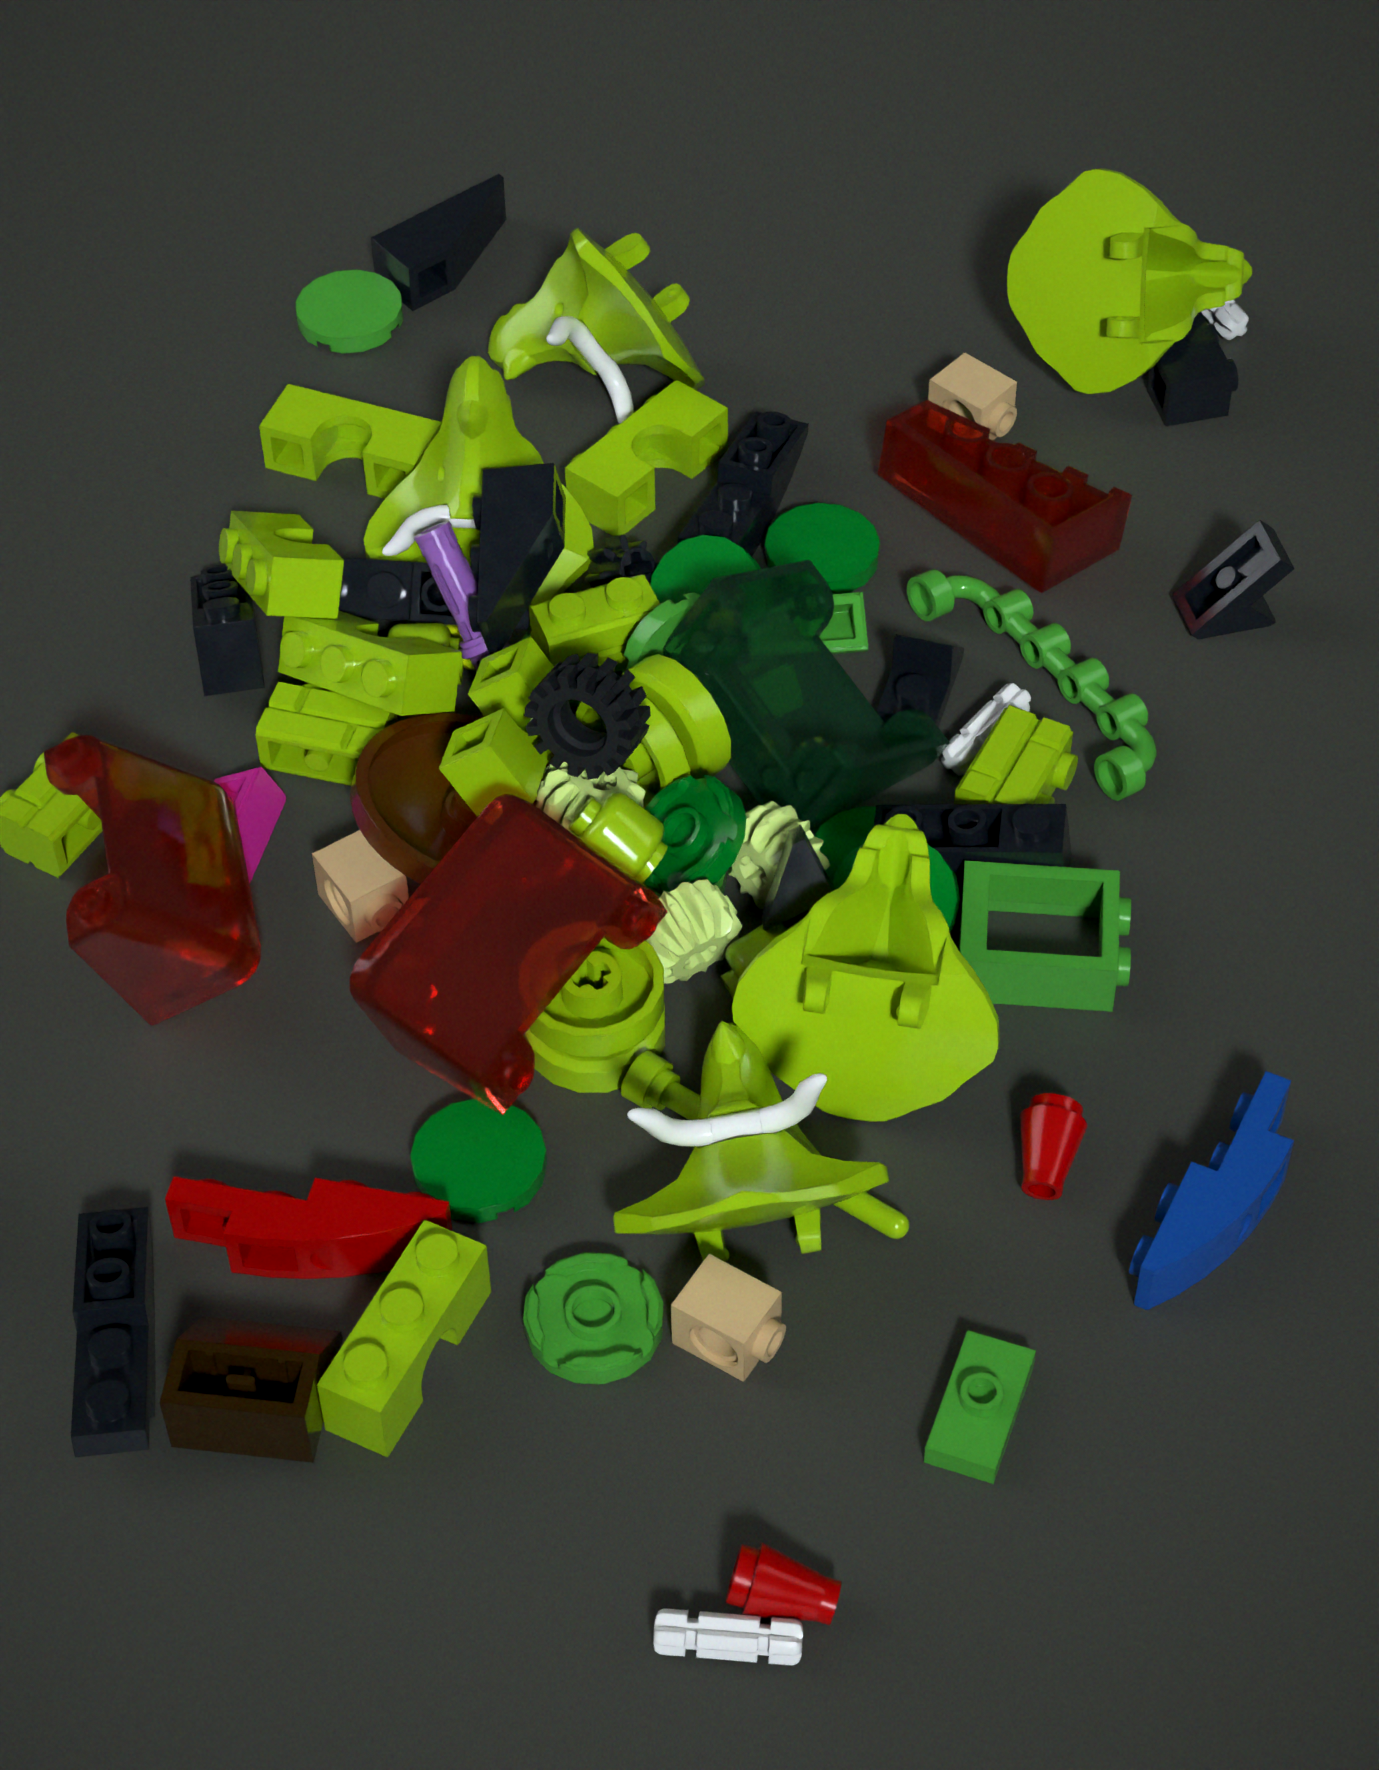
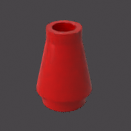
(1050, 1140)
(778, 1586)

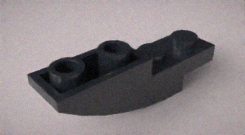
(750, 481)
(396, 592)
(114, 1333)

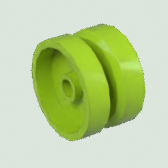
(684, 730)
(602, 1020)

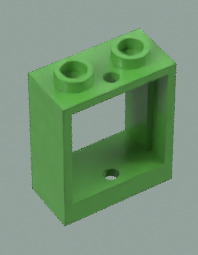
(1045, 977)

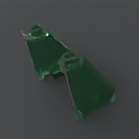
(787, 702)

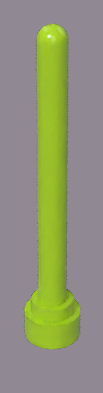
(654, 1084)

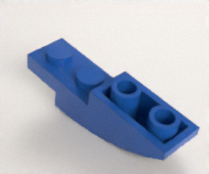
(1217, 1203)

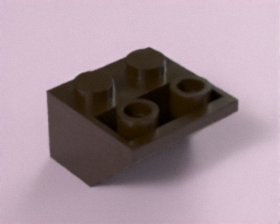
(247, 1388)

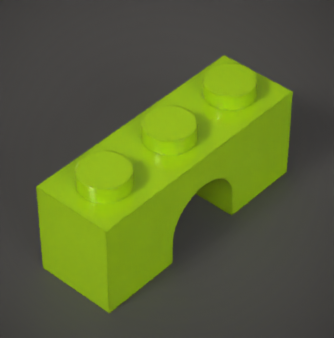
(316, 428)
(617, 473)
(281, 566)
(384, 672)
(495, 751)
(379, 1370)

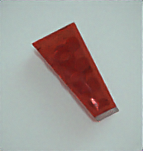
(1000, 497)

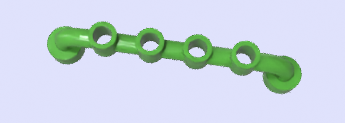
(1117, 771)

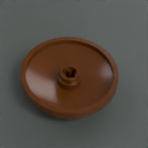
(404, 798)

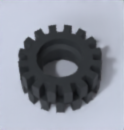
(607, 695)

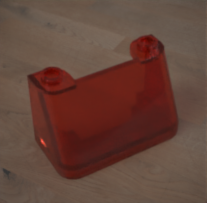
(177, 900)
(494, 945)

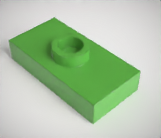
(980, 1407)

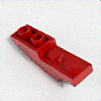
(332, 1234)

